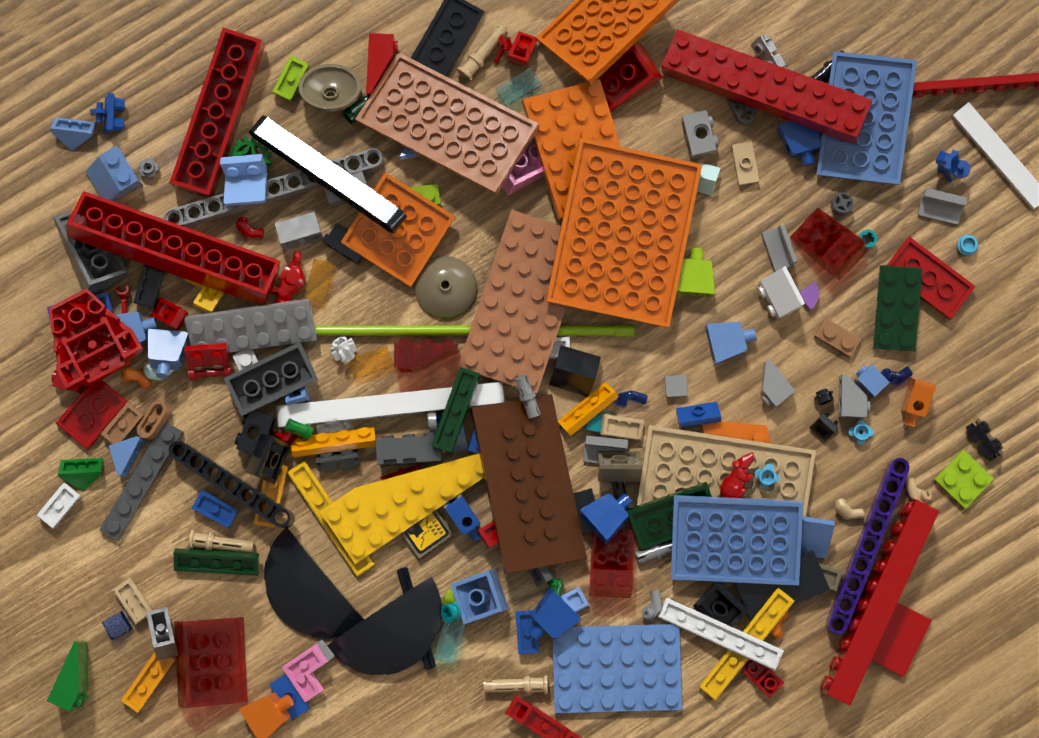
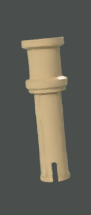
(476, 59)
(207, 542)
(527, 685)

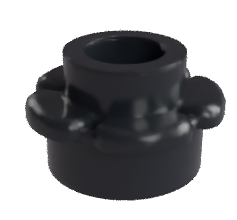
(823, 396)

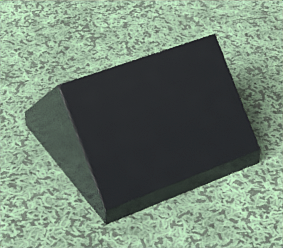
(575, 370)
(268, 458)
(720, 605)

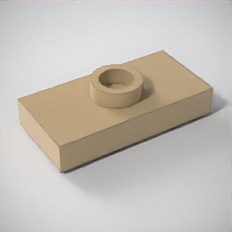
(745, 163)
(622, 427)
(132, 600)

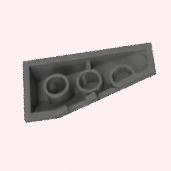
(93, 266)

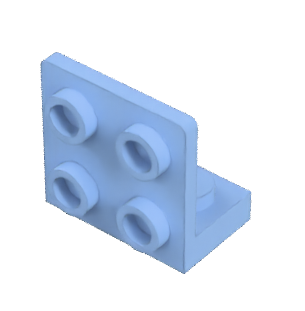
(244, 179)

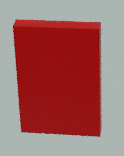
(91, 413)
(901, 639)

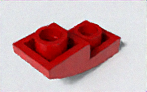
(762, 677)

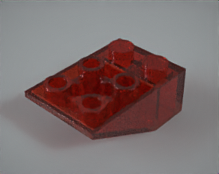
(829, 243)
(418, 356)
(612, 566)

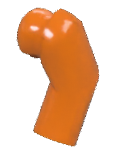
(136, 375)
(776, 632)

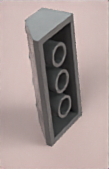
(271, 378)

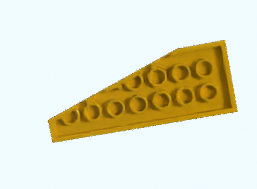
(384, 509)

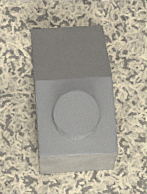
(774, 385)
(852, 400)

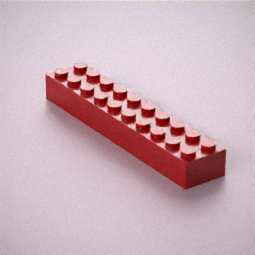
(766, 86)
(173, 248)
(879, 601)

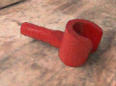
(504, 46)
(123, 296)
(287, 437)

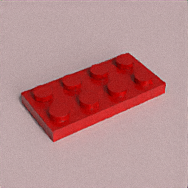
(940, 284)

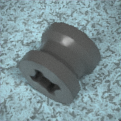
(846, 202)

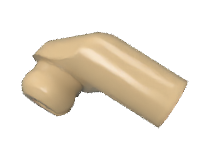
(916, 493)
(846, 512)

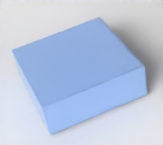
(575, 599)

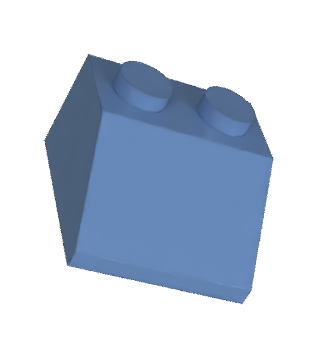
(113, 175)
(479, 596)

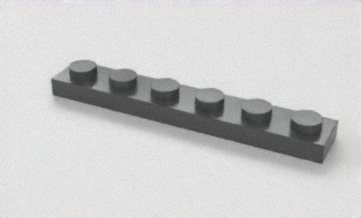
(140, 482)

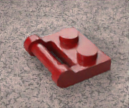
(207, 356)

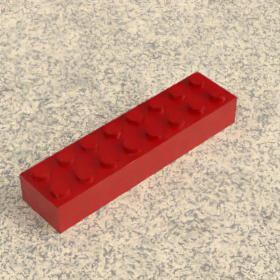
(217, 113)

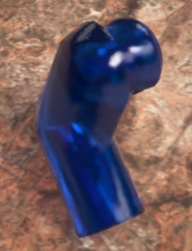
(896, 377)
(631, 396)

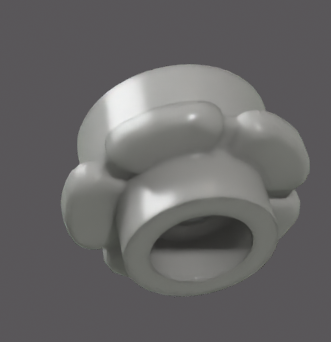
(154, 168)

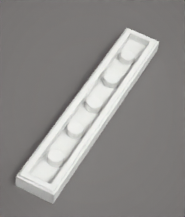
(998, 154)
(721, 633)

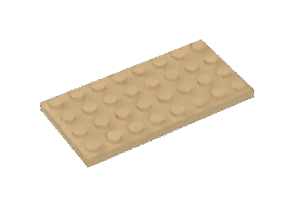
(687, 458)

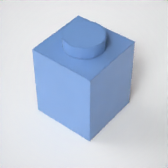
(870, 380)

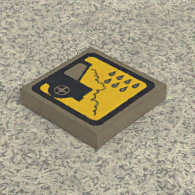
(427, 534)

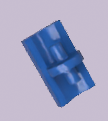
(111, 104)
(952, 165)

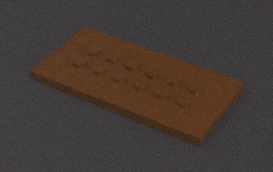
(528, 485)

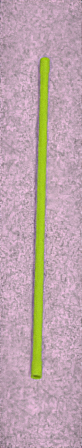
(617, 330)

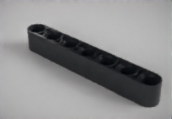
(223, 479)

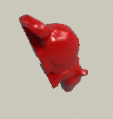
(291, 280)
(734, 483)

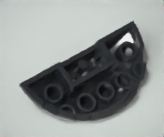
(303, 591)
(393, 635)

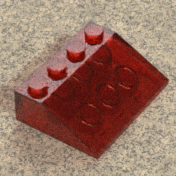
(211, 662)

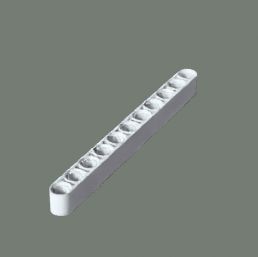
(383, 405)

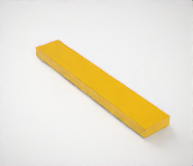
(317, 500)
(759, 628)

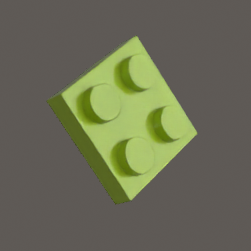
(963, 479)

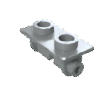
(764, 47)

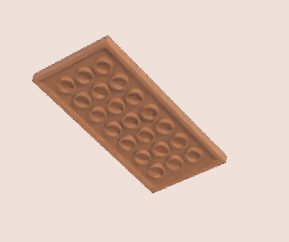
(447, 123)
(513, 320)

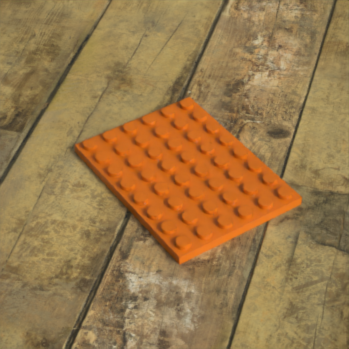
(624, 233)

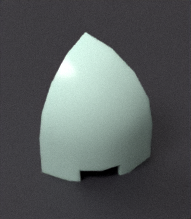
(708, 179)

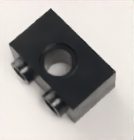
(253, 419)

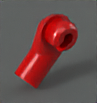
(246, 230)

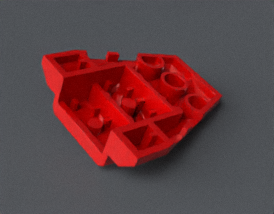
(89, 340)

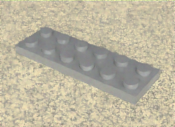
(254, 326)

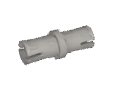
(527, 395)
(654, 552)

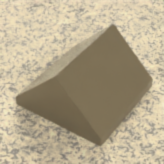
(619, 466)

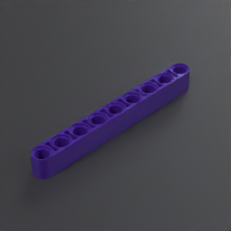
(875, 538)

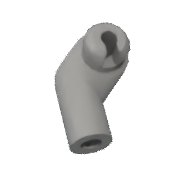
(654, 607)

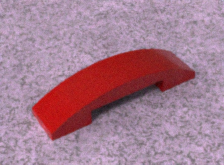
(537, 720)

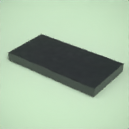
(447, 35)
(810, 584)

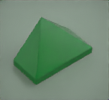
(80, 472)

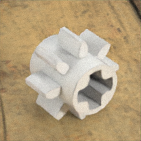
(343, 349)

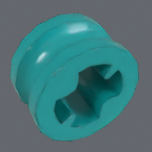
(873, 236)
(450, 612)

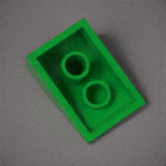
(72, 682)

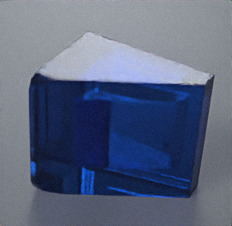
(117, 625)

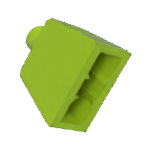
(696, 275)

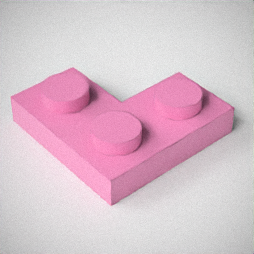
(301, 672)

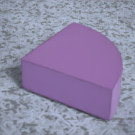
(810, 295)

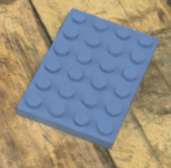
(882, 140)
(736, 540)
(617, 669)

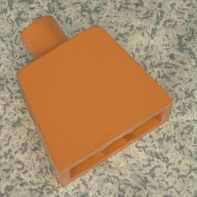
(917, 391)
(267, 714)

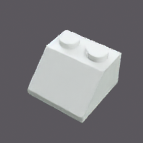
(780, 293)

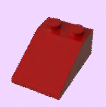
(629, 76)

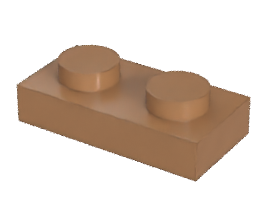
(837, 337)
(122, 424)

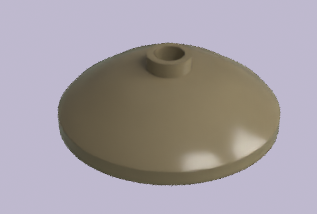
(329, 87)
(449, 301)

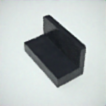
(334, 240)

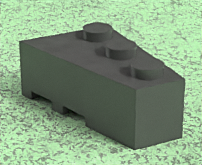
(407, 450)

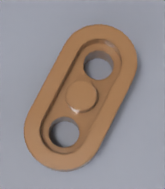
(153, 420)

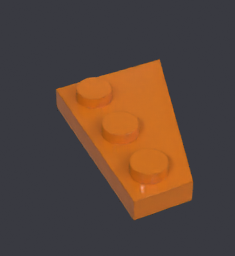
(738, 430)

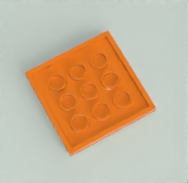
(415, 240)

